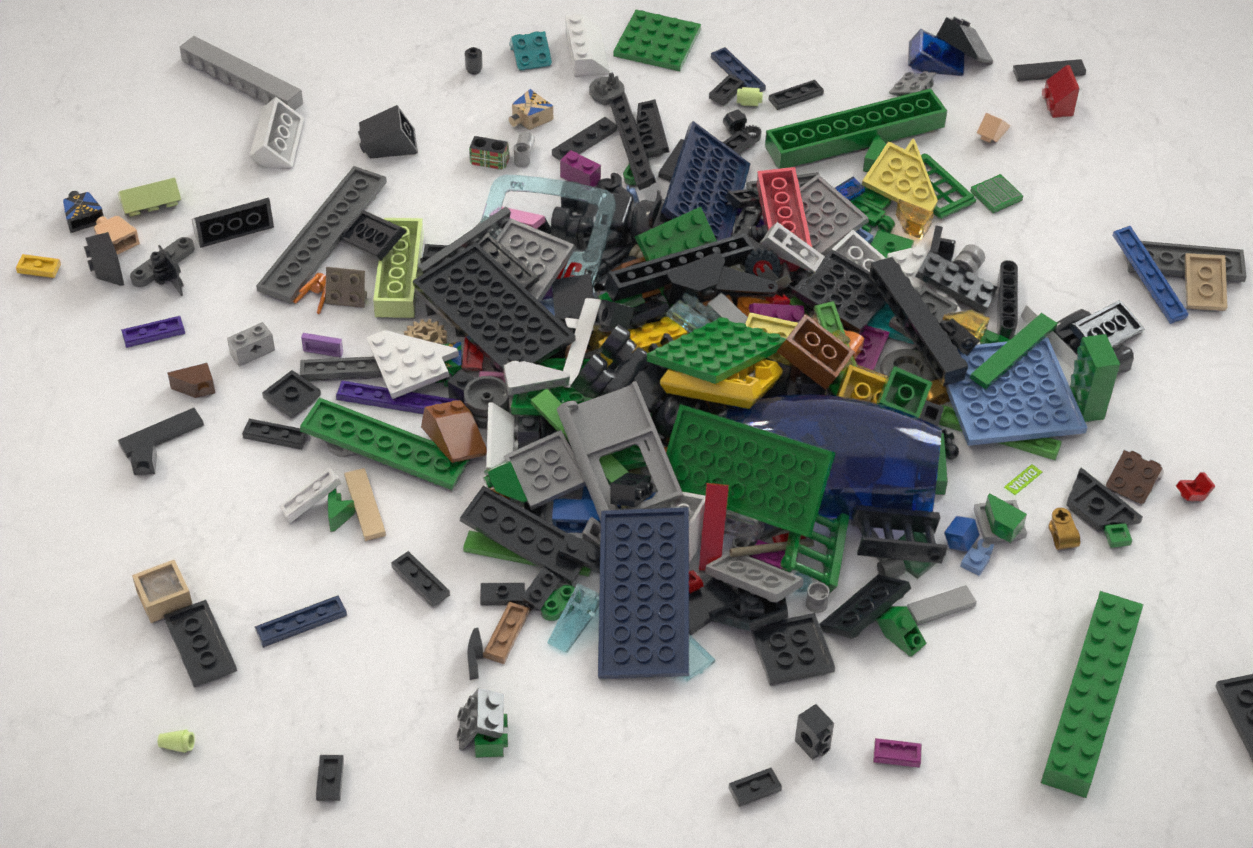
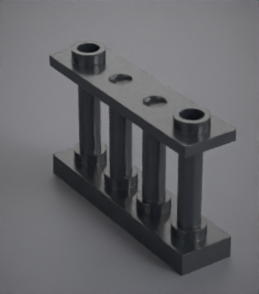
(898, 519)

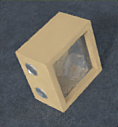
(162, 590)

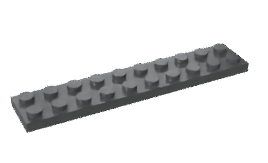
(321, 234)

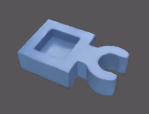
(977, 559)

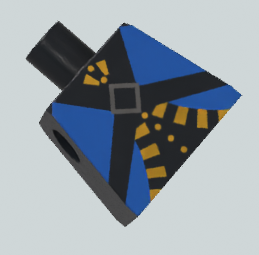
(81, 211)

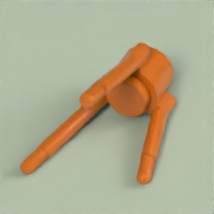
(316, 285)

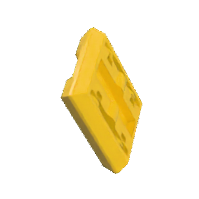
(737, 390)

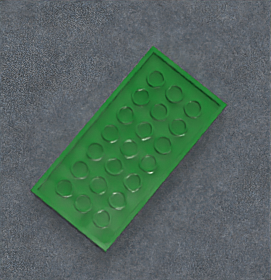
(765, 472)

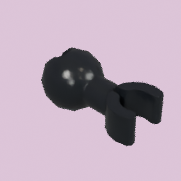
(951, 449)

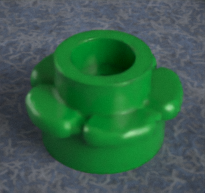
(886, 224)

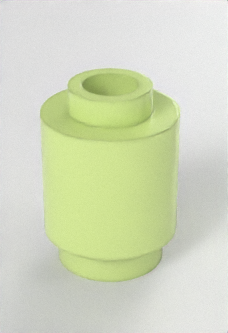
(749, 96)

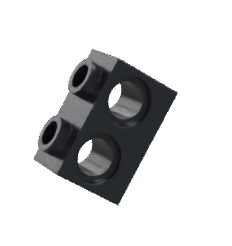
(630, 489)

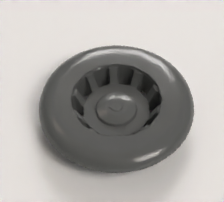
(908, 360)

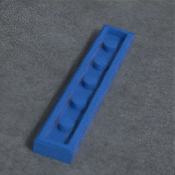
(1150, 274)

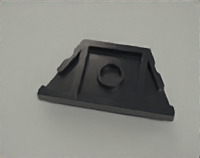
(1099, 504)
(731, 615)

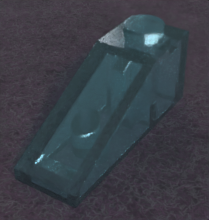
(574, 618)

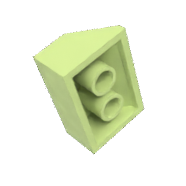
(149, 197)

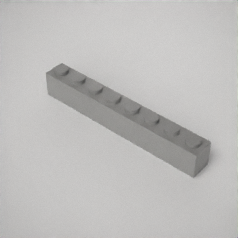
(239, 73)

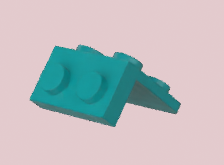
(530, 50)

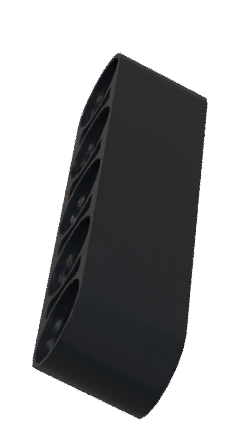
(1007, 299)

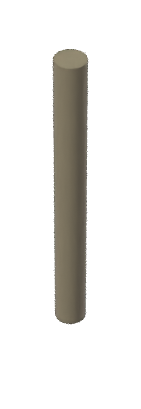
(766, 548)

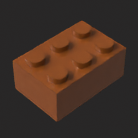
(815, 351)

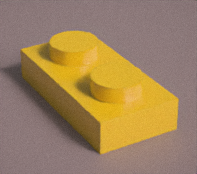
(38, 266)

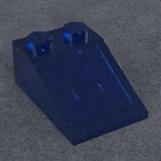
(934, 55)

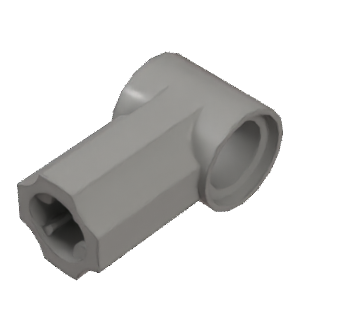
(523, 149)

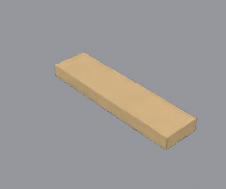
(365, 504)

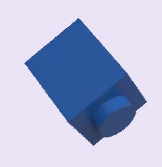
(961, 533)

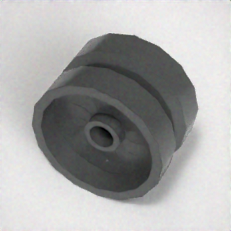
(484, 391)

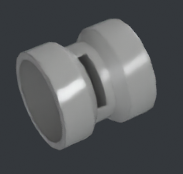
(817, 597)

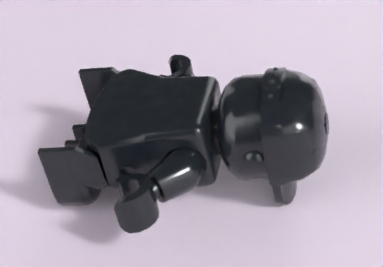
(626, 222)
(628, 367)

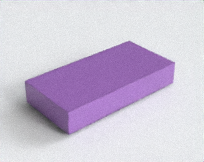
(322, 345)

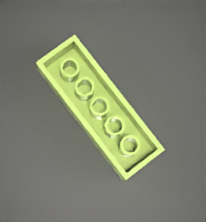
(395, 273)

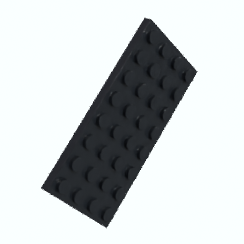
(493, 309)

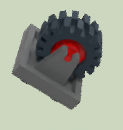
(767, 265)

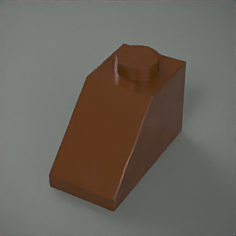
(192, 381)

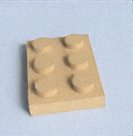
(1205, 282)

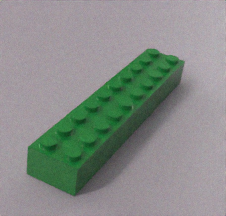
(855, 128)
(1092, 695)

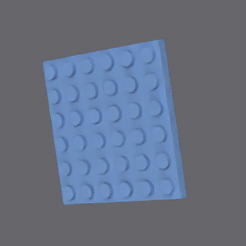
(1022, 404)

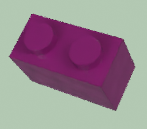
(580, 169)

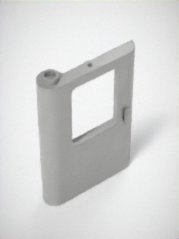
(610, 426)

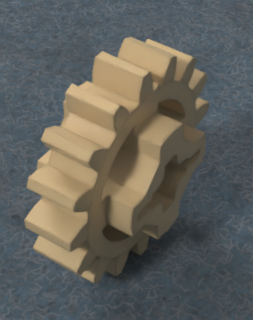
(427, 331)

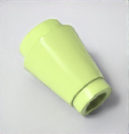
(177, 740)

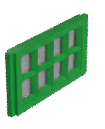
(949, 192)

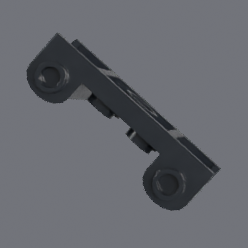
(1124, 354)

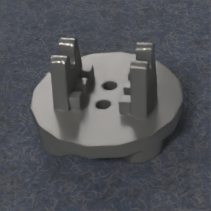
(606, 88)

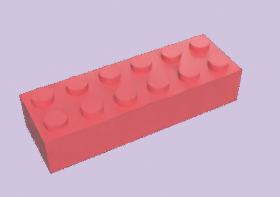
(783, 204)

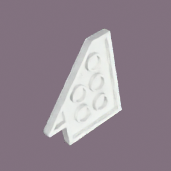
(409, 361)

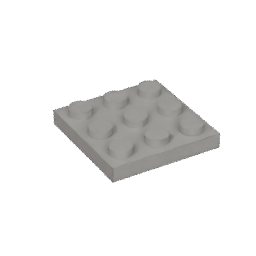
(546, 469)

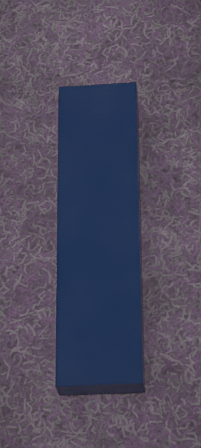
(736, 68)
(300, 621)

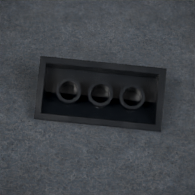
(233, 222)

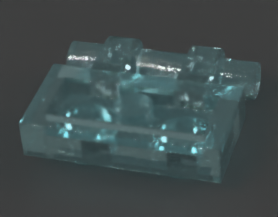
(689, 318)

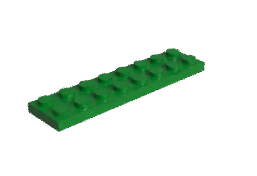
(382, 443)

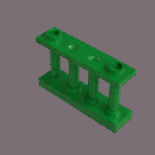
(830, 561)

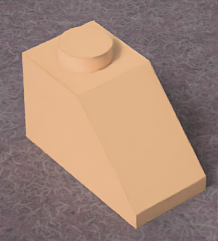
(992, 128)

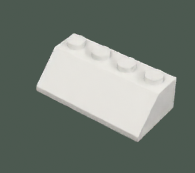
(586, 46)
(276, 135)
(500, 435)

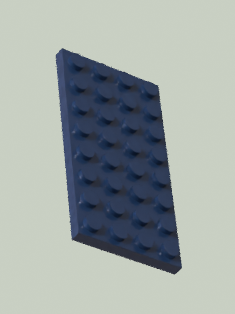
(703, 178)
(644, 593)

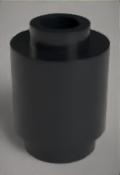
(473, 60)

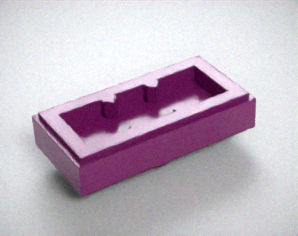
(897, 752)

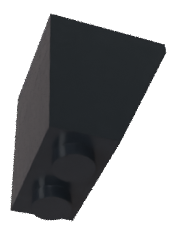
(387, 134)

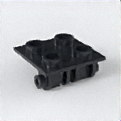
(165, 269)

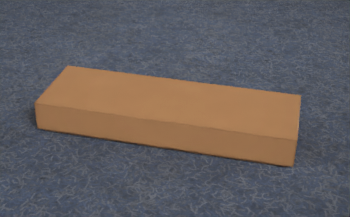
(506, 633)

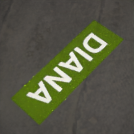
(1023, 479)

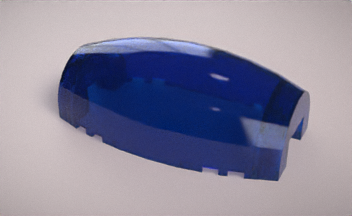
(880, 451)

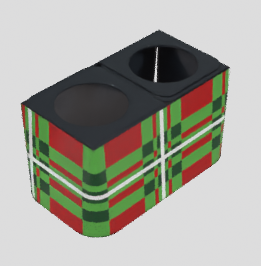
(489, 152)

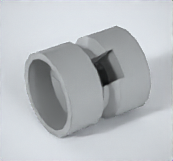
(970, 258)

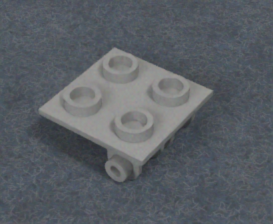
(913, 82)

